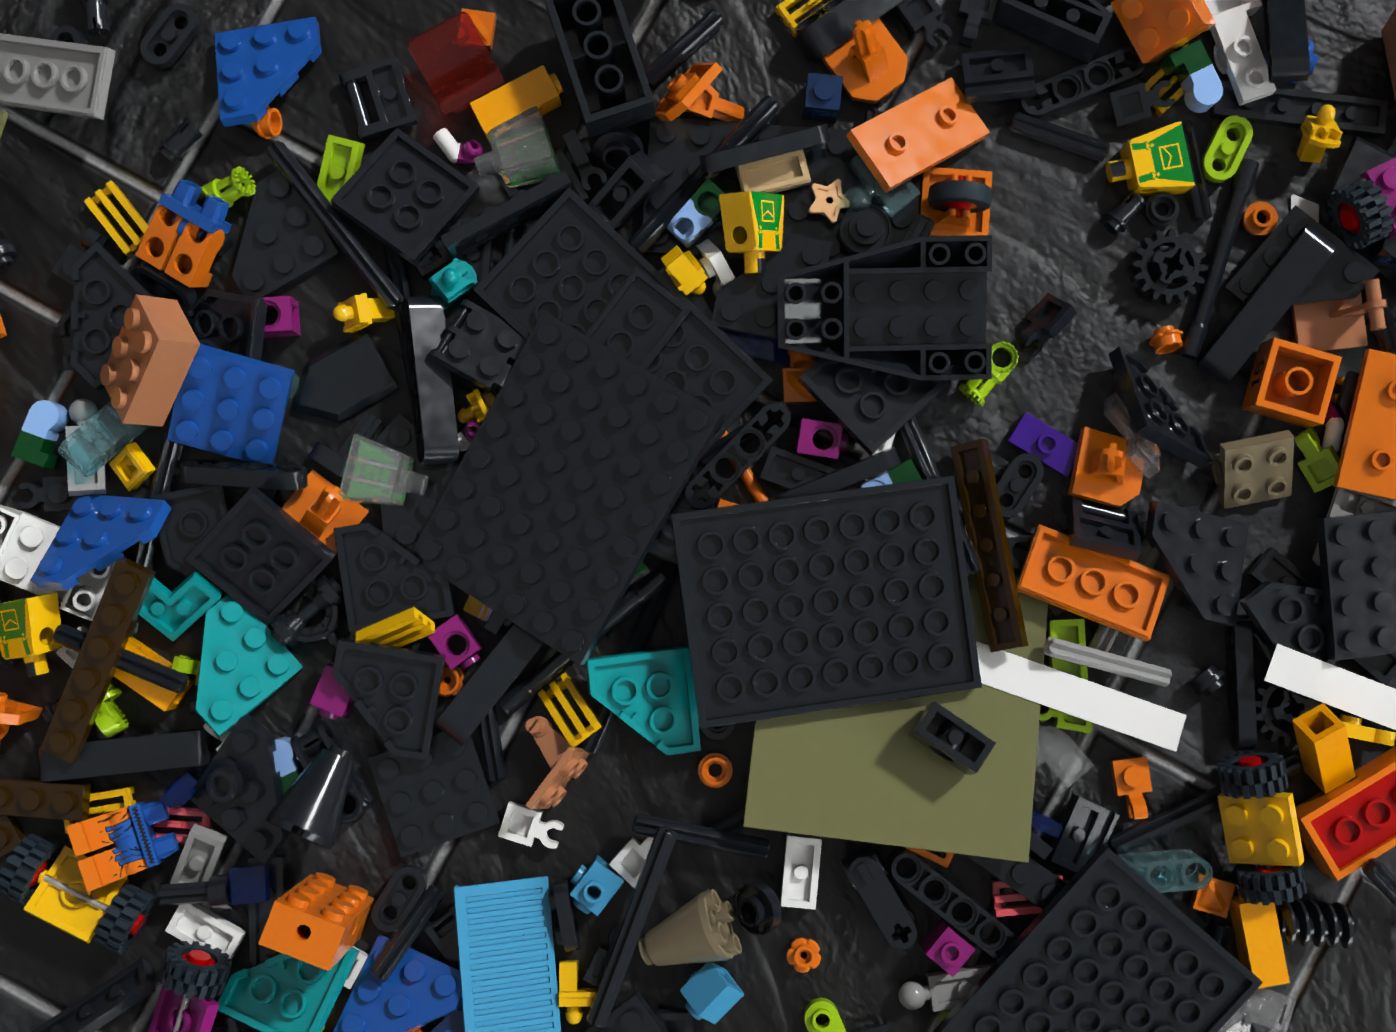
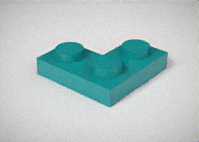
(178, 609)

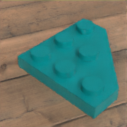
(238, 665)
(650, 694)
(285, 993)

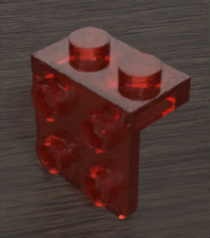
(455, 63)

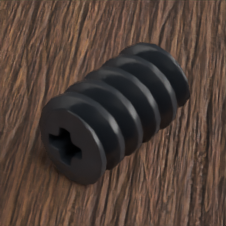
(1316, 920)

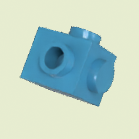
(594, 886)
(710, 993)

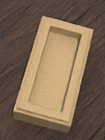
(774, 173)

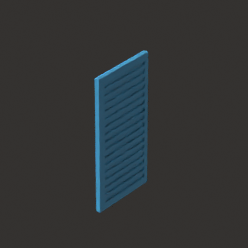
(507, 956)

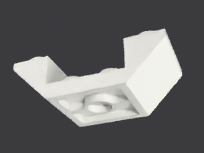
(23, 546)

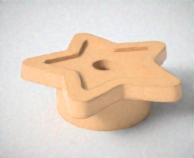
(820, 205)

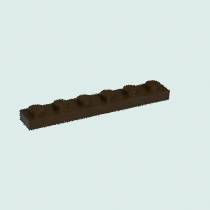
(990, 545)
(97, 660)

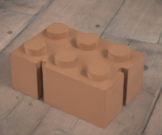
(149, 360)

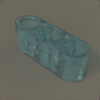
(98, 440)
(1173, 869)

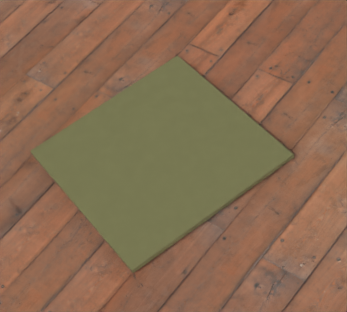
(870, 782)

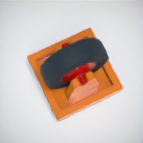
(956, 201)

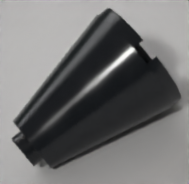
(316, 798)

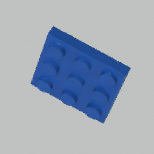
(231, 405)

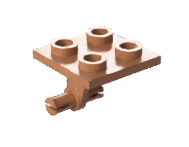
(1339, 322)
(562, 758)

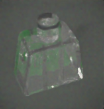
(520, 150)
(379, 474)

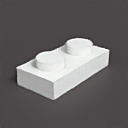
(800, 871)
(199, 924)

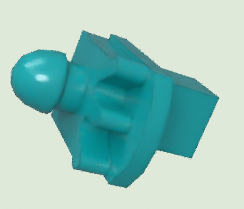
(453, 281)

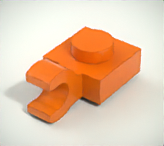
(1132, 779)

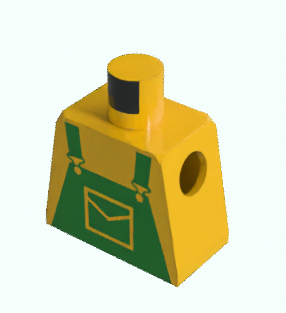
(1154, 163)
(752, 226)
(28, 630)

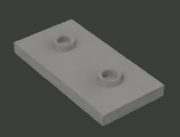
(55, 76)

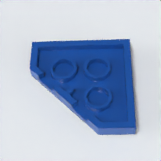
(260, 64)
(96, 536)
(410, 998)

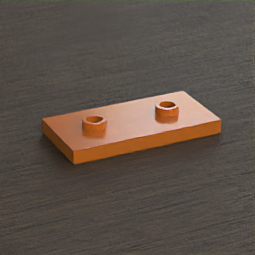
(917, 134)
(1369, 444)
(1093, 584)

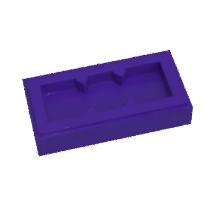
(1044, 442)

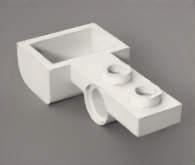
(1238, 50)

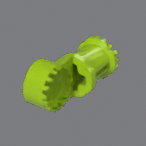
(231, 186)
(998, 376)
(109, 717)

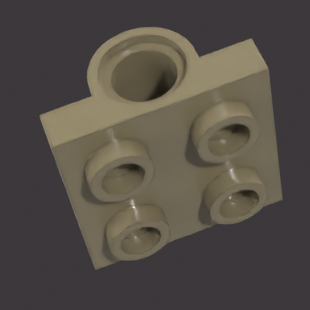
(1254, 469)

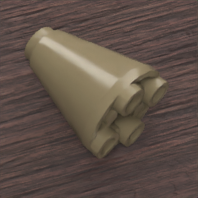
(693, 934)

